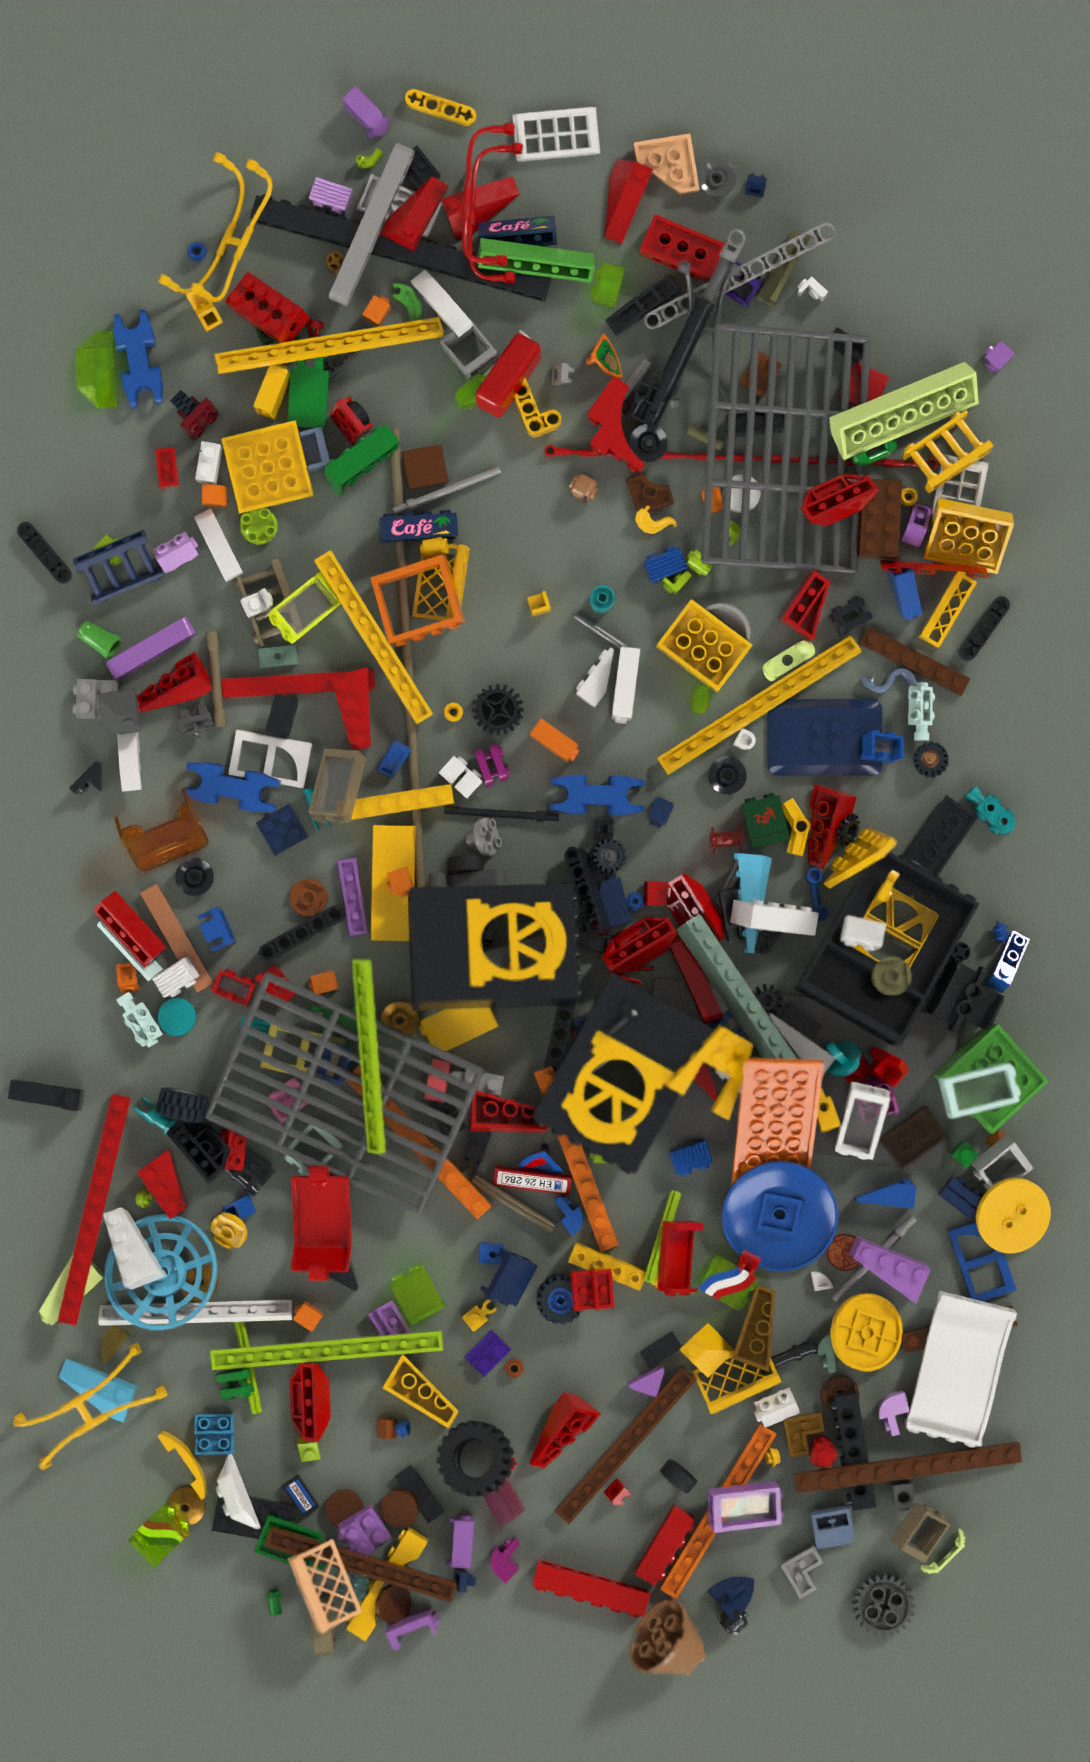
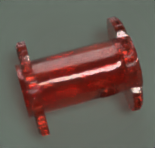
(729, 839)

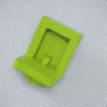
(308, 1450)

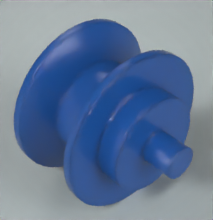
(1000, 931)

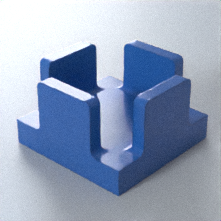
(217, 928)

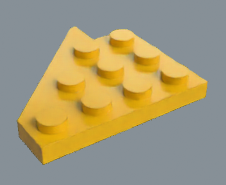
(865, 850)

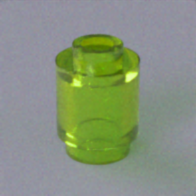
(700, 699)

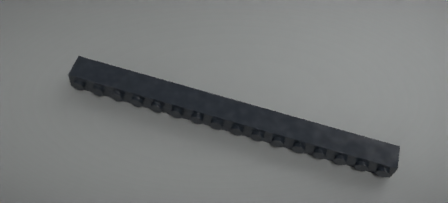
(427, 254)

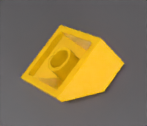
(707, 1350)

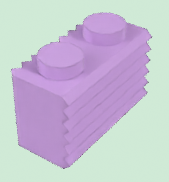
(331, 196)

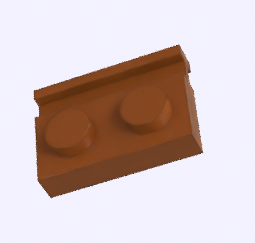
(762, 375)

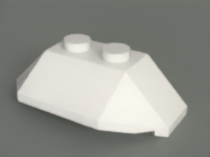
(235, 1495)

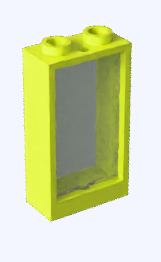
(304, 608)

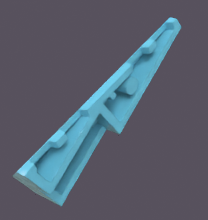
(753, 884)

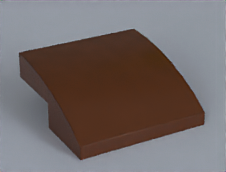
(424, 467)

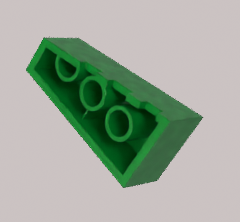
(360, 458)

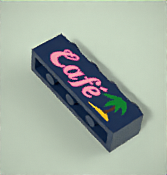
(530, 231)
(417, 527)

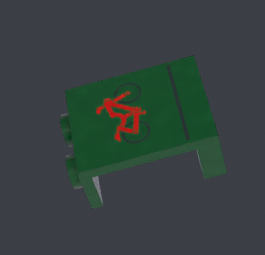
(765, 820)

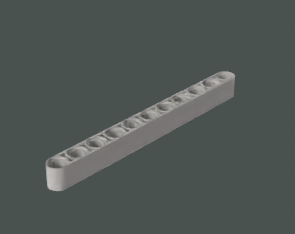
(746, 269)

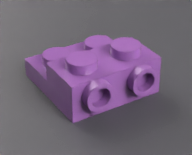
(363, 1531)

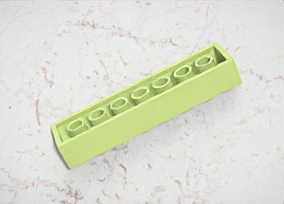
(904, 410)

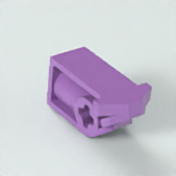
(365, 113)

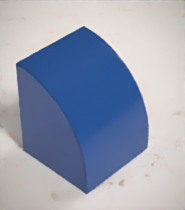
(241, 1207)

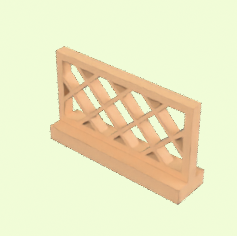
(309, 1593)

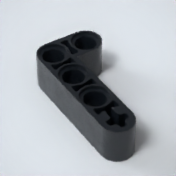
(46, 1094)

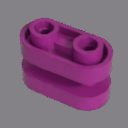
(496, 754)

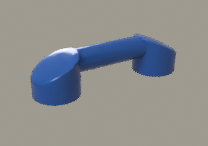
(812, 877)

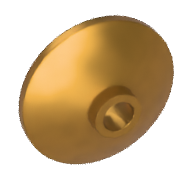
(403, 1010)
(188, 1497)

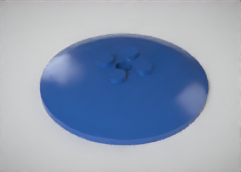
(780, 1241)

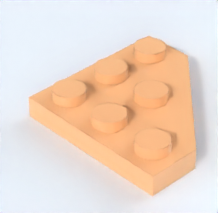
(671, 161)

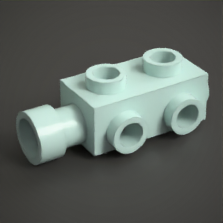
(919, 708)
(142, 1024)

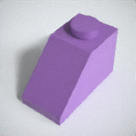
(916, 525)

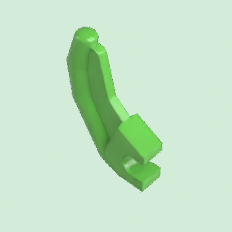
(410, 300)

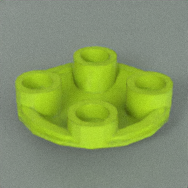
(258, 526)

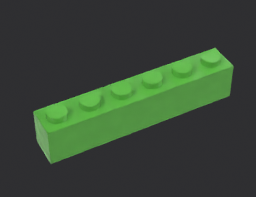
(539, 260)

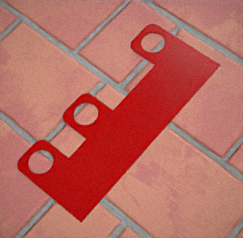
(932, 567)

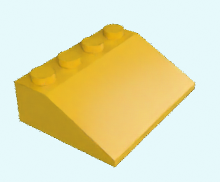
(968, 535)
(704, 646)

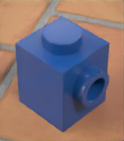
(489, 1253)

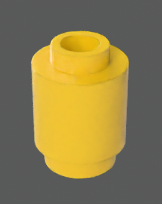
(434, 546)

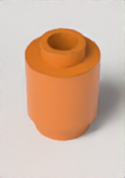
(717, 500)

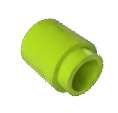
(694, 562)

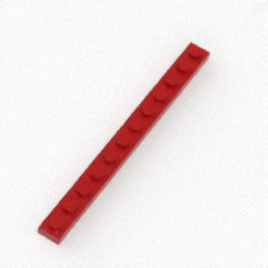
(94, 1210)

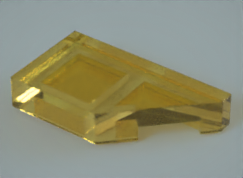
(112, 1341)

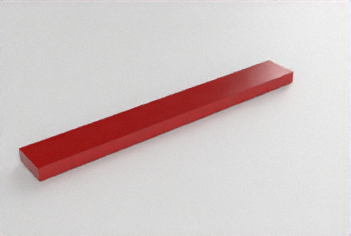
(284, 684)

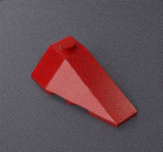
(625, 193)
(489, 201)
(565, 1422)

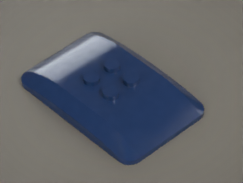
(821, 737)

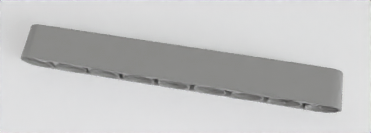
(371, 224)

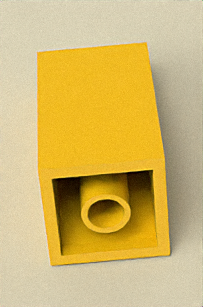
(457, 1026)

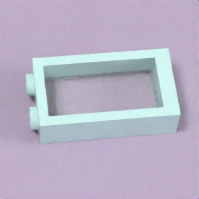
(979, 1090)

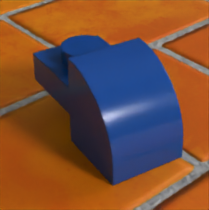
(573, 1217)

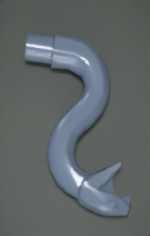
(870, 683)

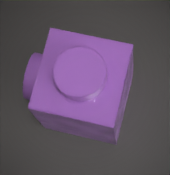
(997, 357)

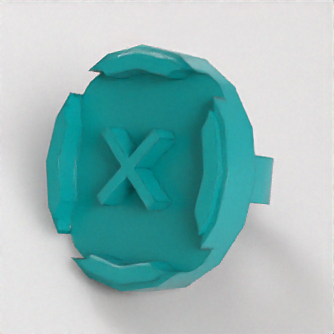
(846, 1058)

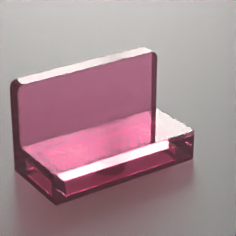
(504, 1503)

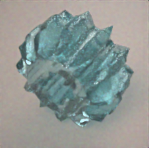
(359, 1586)

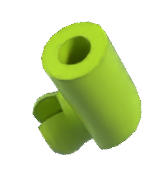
(369, 161)

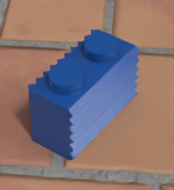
(665, 564)
(691, 1157)

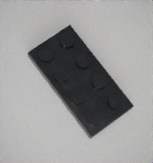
(941, 836)
(261, 1507)

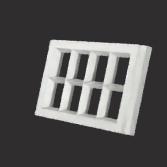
(592, 132)
(980, 467)

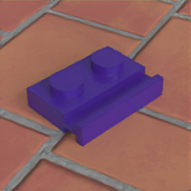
(487, 1353)

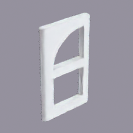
(297, 749)

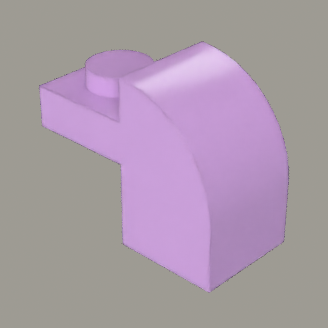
(889, 1406)

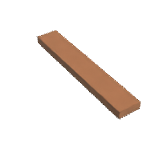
(175, 934)

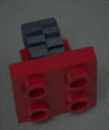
(195, 415)

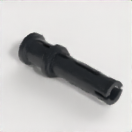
(796, 1352)

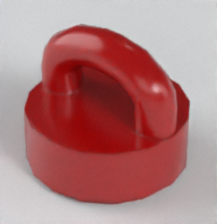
(314, 324)

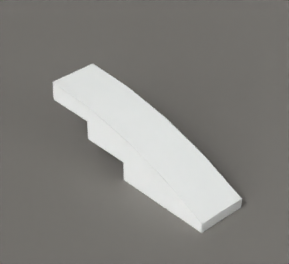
(441, 303)
(218, 544)
(129, 761)

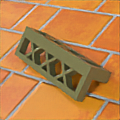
(779, 276)

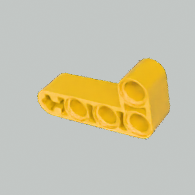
(535, 416)

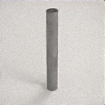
(598, 630)

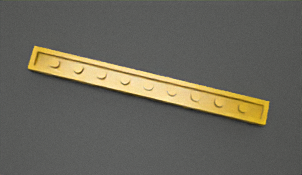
(373, 637)

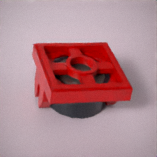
(351, 419)

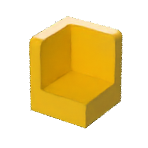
(539, 604)

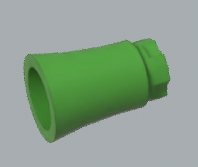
(99, 639)

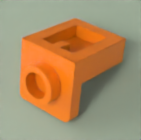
(127, 978)

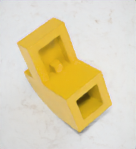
(205, 310)

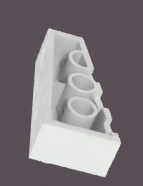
(774, 917)

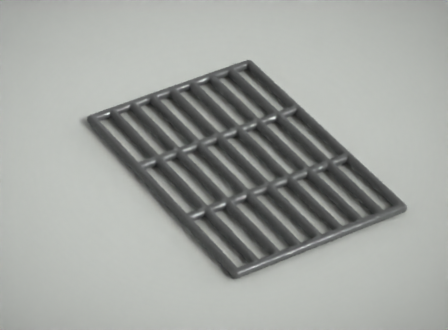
(802, 489)
(301, 1095)

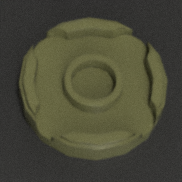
(891, 975)

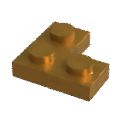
(798, 1427)

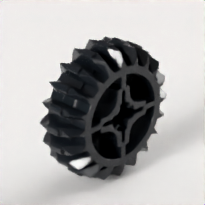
(484, 700)

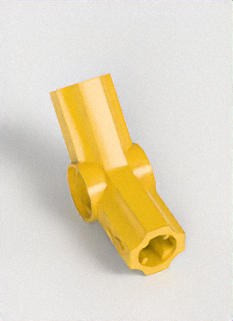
(797, 839)

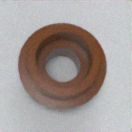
(514, 1361)

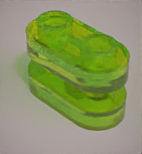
(465, 395)

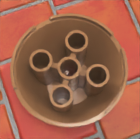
(667, 1641)

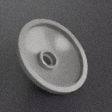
(732, 617)

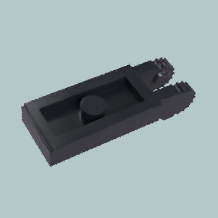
(726, 899)
(476, 1149)

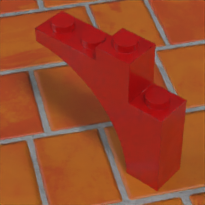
(610, 436)

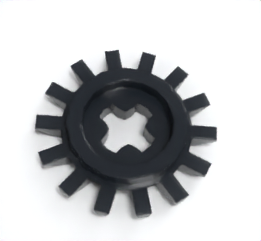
(851, 822)

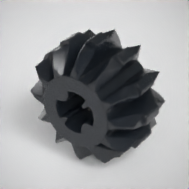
(771, 1004)

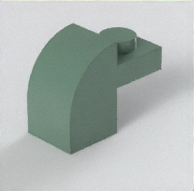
(825, 1347)

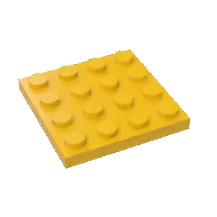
(267, 467)

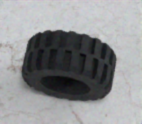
(450, 1458)

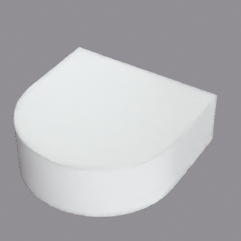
(745, 739)

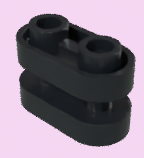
(839, 614)

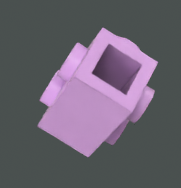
(176, 552)

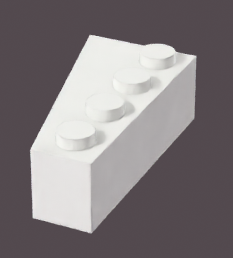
(131, 1250)

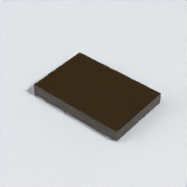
(913, 1137)

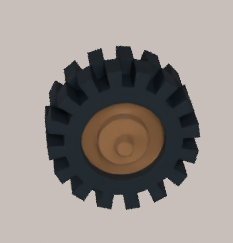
(930, 759)

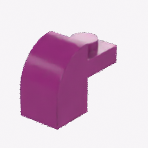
(501, 1562)

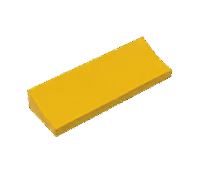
(391, 851)

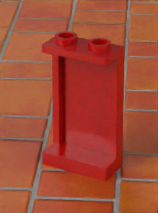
(676, 1257)

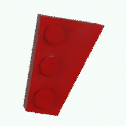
(805, 607)
(164, 1184)

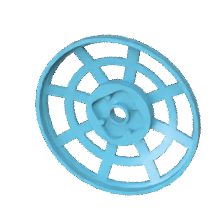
(174, 1280)

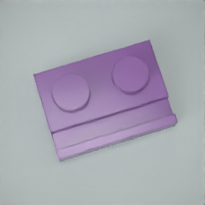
(389, 1319)

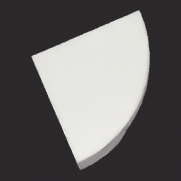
(820, 1281)

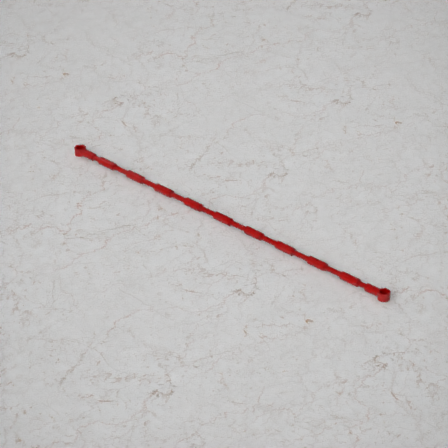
(740, 458)

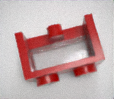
(233, 987)

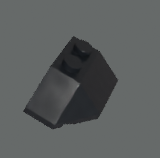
(201, 1147)

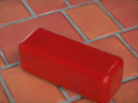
(507, 375)

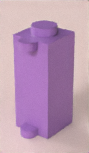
(462, 1541)

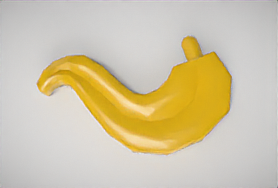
(648, 525)

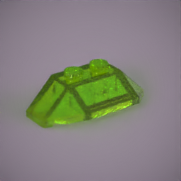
(98, 369)

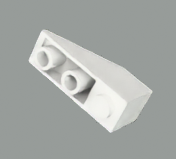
(596, 684)

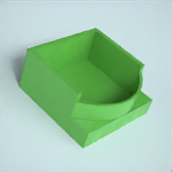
(989, 1049)

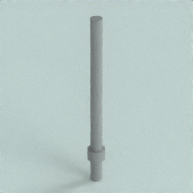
(411, 504)
(900, 1231)

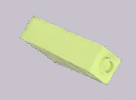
(52, 1304)

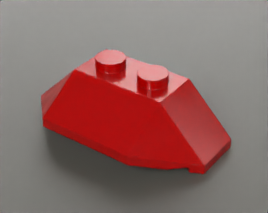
(838, 498)
(688, 899)
(639, 944)
(310, 1401)

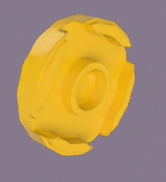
(228, 1230)

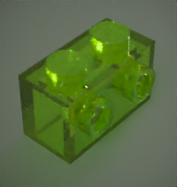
(608, 285)

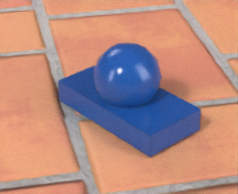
(393, 759)

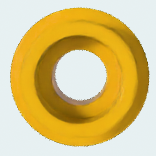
(914, 496)
(453, 706)
(772, 1457)

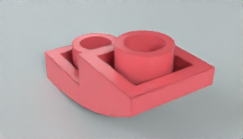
(436, 1082)

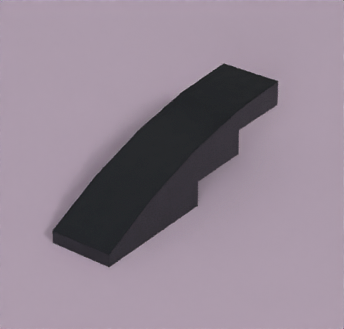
(642, 305)

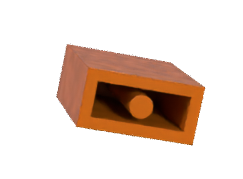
(554, 741)

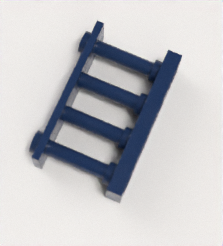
(118, 548)

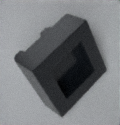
(603, 829)

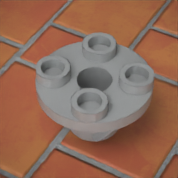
(484, 837)

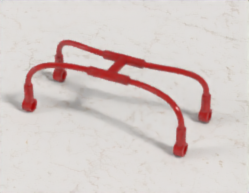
(469, 202)

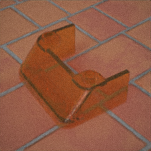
(167, 841)

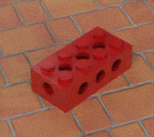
(685, 237)
(267, 309)

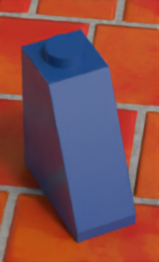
(905, 592)

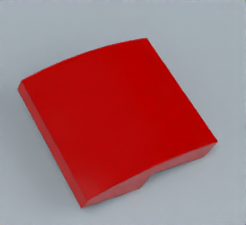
(876, 384)
(592, 1289)

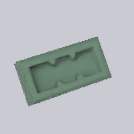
(278, 656)

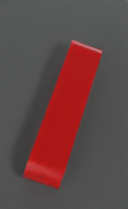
(696, 981)

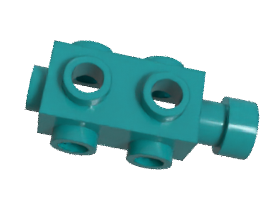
(993, 817)

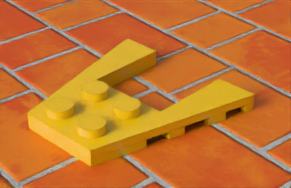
(724, 1052)

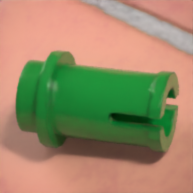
(274, 1602)

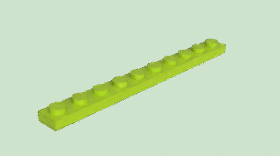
(369, 1056)

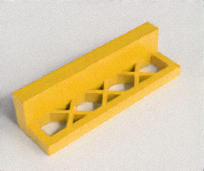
(943, 603)

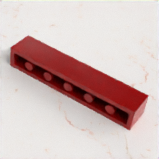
(591, 1588)

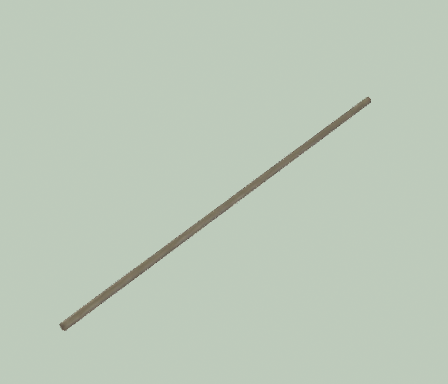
(407, 663)

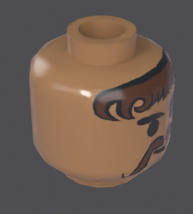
(583, 488)

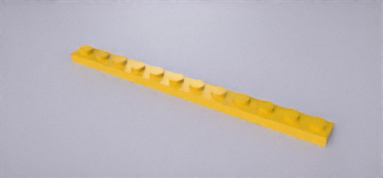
(328, 345)
(759, 705)

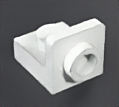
(815, 289)
(257, 603)

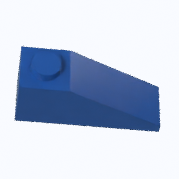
(893, 1194)

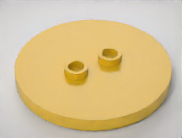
(1013, 1215)
(866, 1332)

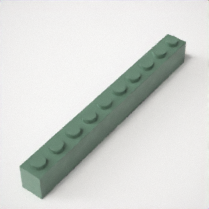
(734, 990)

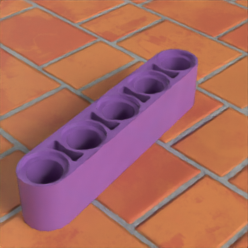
(150, 648)

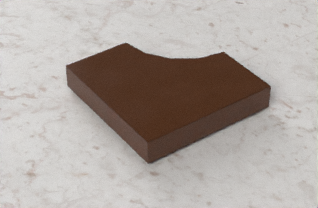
(646, 493)

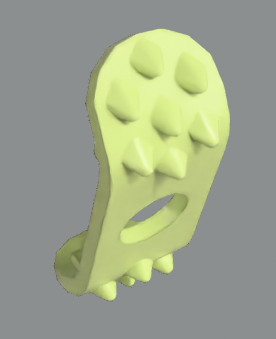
(799, 652)
(935, 1567)

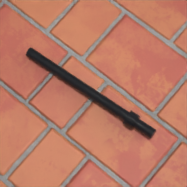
(539, 816)

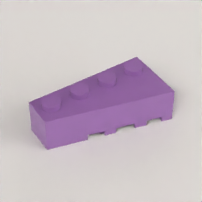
(896, 1269)

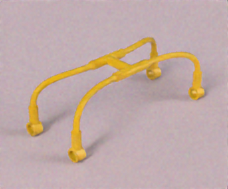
(227, 238)
(45, 1462)

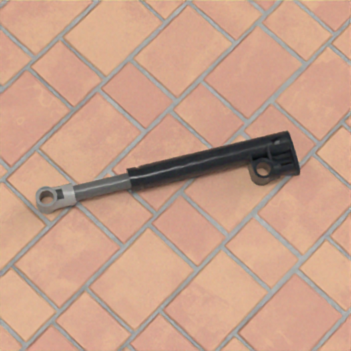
(653, 404)

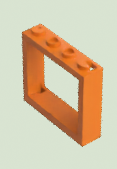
(407, 571)

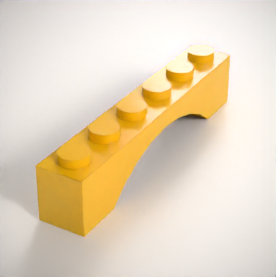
(403, 801)
(408, 1549)

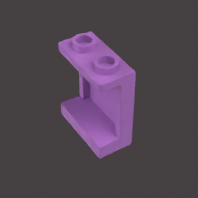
(411, 1622)

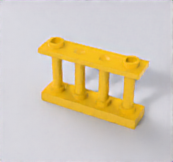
(949, 470)

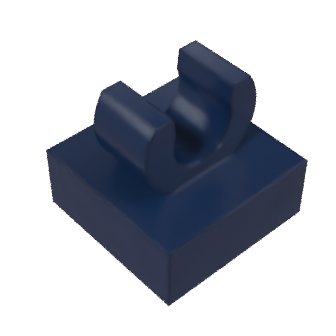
(755, 185)
(463, 1580)

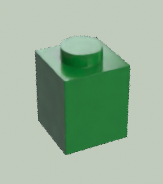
(963, 1153)

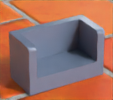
(315, 449)

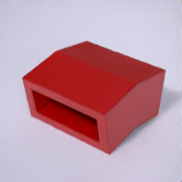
(655, 893)

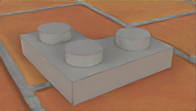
(797, 1568)

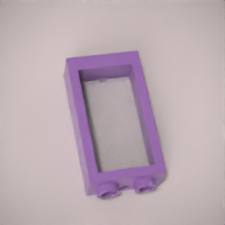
(745, 1506)

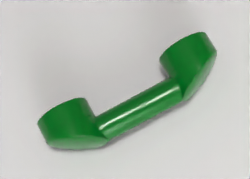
(862, 459)

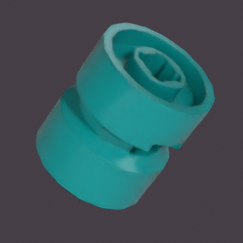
(602, 599)

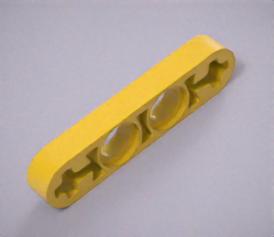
(441, 105)

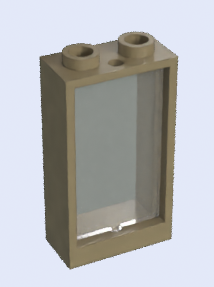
(337, 785)

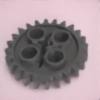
(866, 1600)

